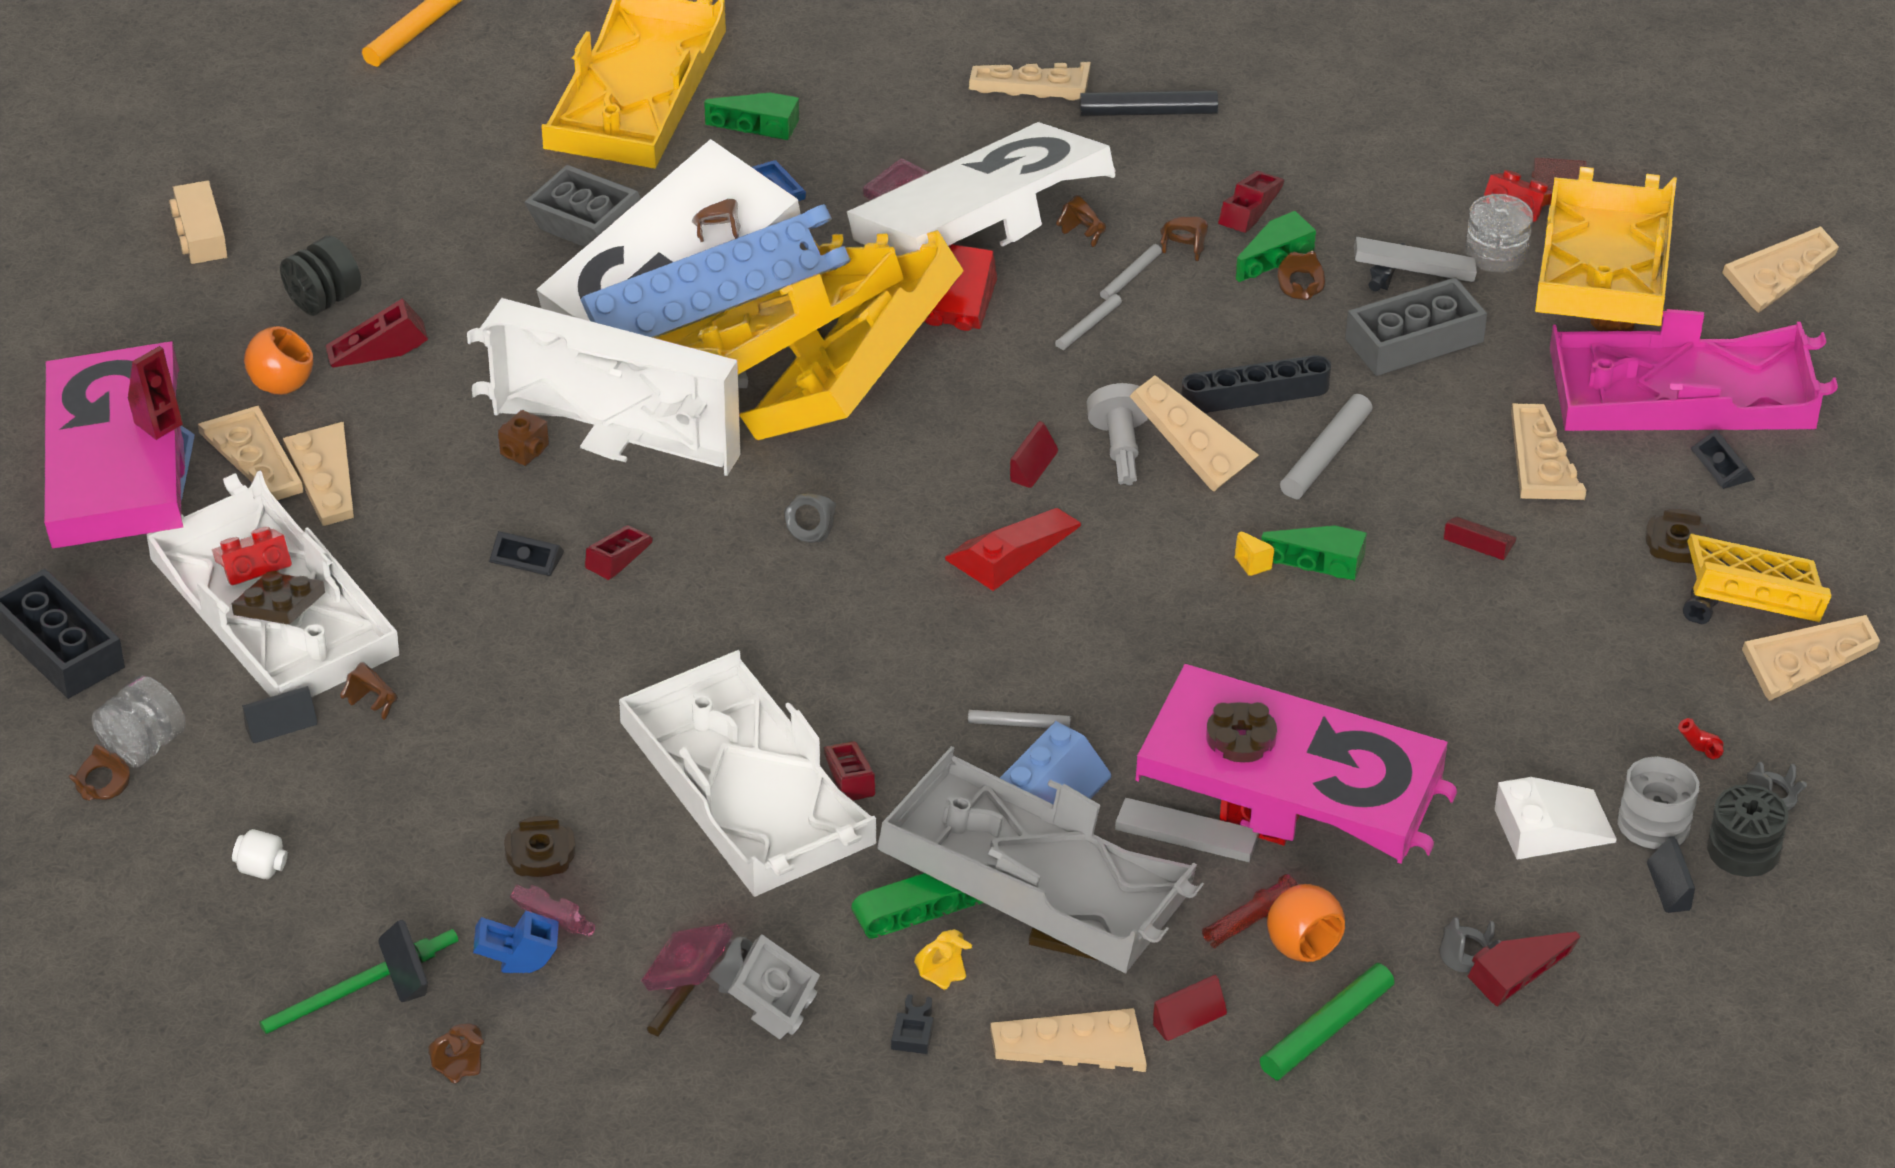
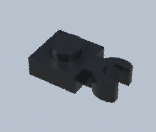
(913, 1028)

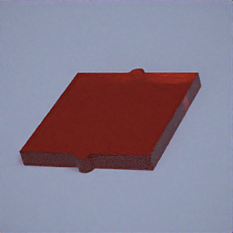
(1547, 169)

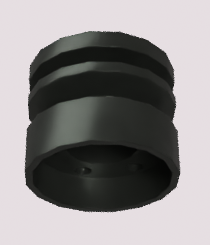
(320, 275)
(1747, 830)

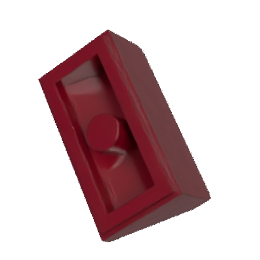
(1033, 456)
(1478, 537)
(1189, 1008)

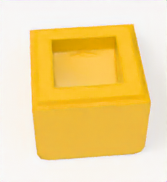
(1253, 554)

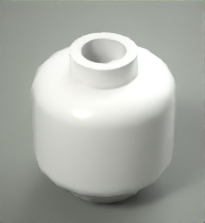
(259, 854)

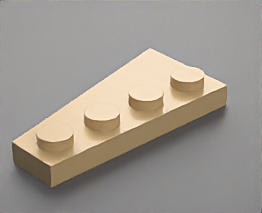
(1197, 437)

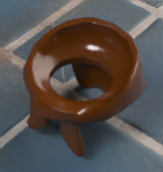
(1079, 212)
(718, 213)
(1195, 225)
(1301, 263)
(364, 680)
(102, 758)
(462, 1057)

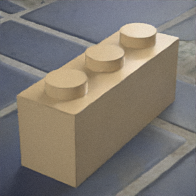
(198, 222)

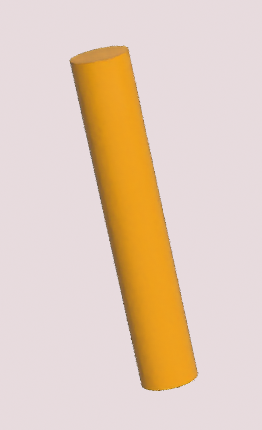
(406, 30)

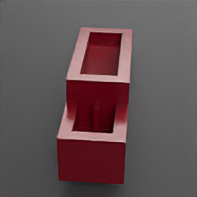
(1249, 201)

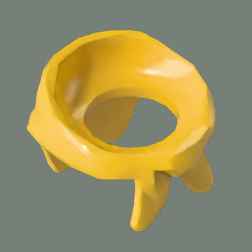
(946, 963)

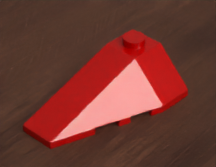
(1008, 550)

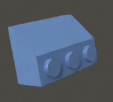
(1060, 757)

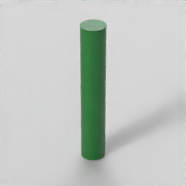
(1327, 1021)

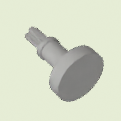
(1115, 411)

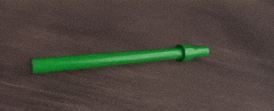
(425, 949)

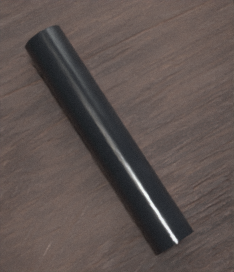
(1148, 103)

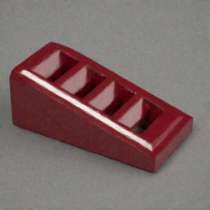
(608, 559)
(851, 775)

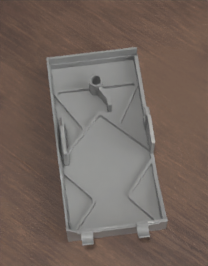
(1036, 860)

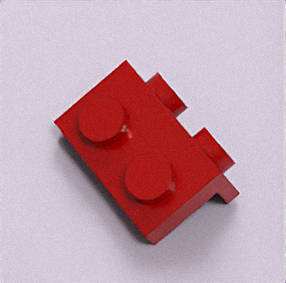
(1532, 193)
(253, 555)

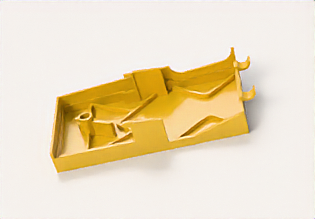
(783, 317)

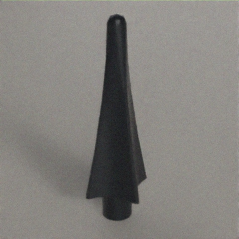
(1381, 277)

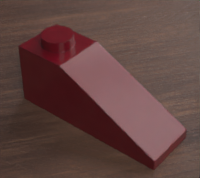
(380, 337)
(153, 395)
(1518, 962)

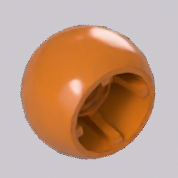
(278, 360)
(1306, 923)

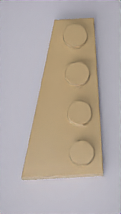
(1032, 80)
(1777, 269)
(253, 447)
(1541, 458)
(323, 469)
(1806, 654)
(1088, 1038)

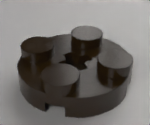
(1662, 533)
(1252, 718)
(532, 862)

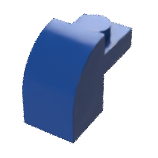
(519, 947)

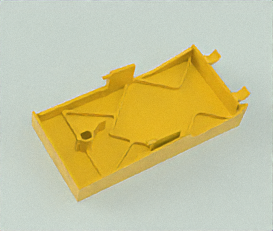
(635, 80)
(1607, 250)
(839, 371)

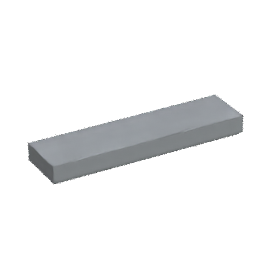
(1415, 259)
(1186, 829)

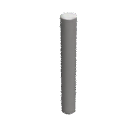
(1131, 271)
(1088, 322)
(1016, 719)

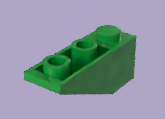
(758, 114)
(1274, 244)
(1319, 549)

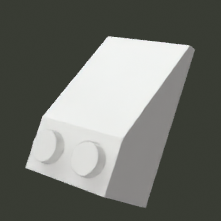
(1550, 817)

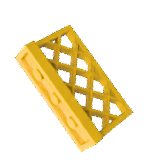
(1767, 590)

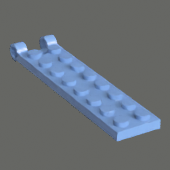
(716, 278)

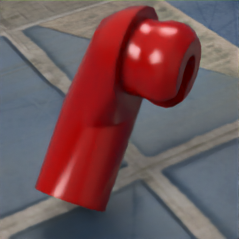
(1701, 740)

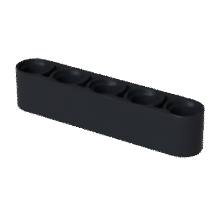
(1258, 383)

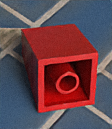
(970, 294)

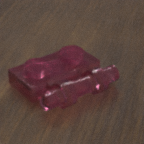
(564, 911)

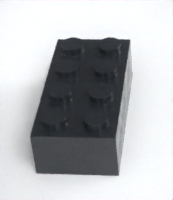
(58, 634)

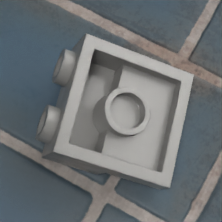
(774, 987)

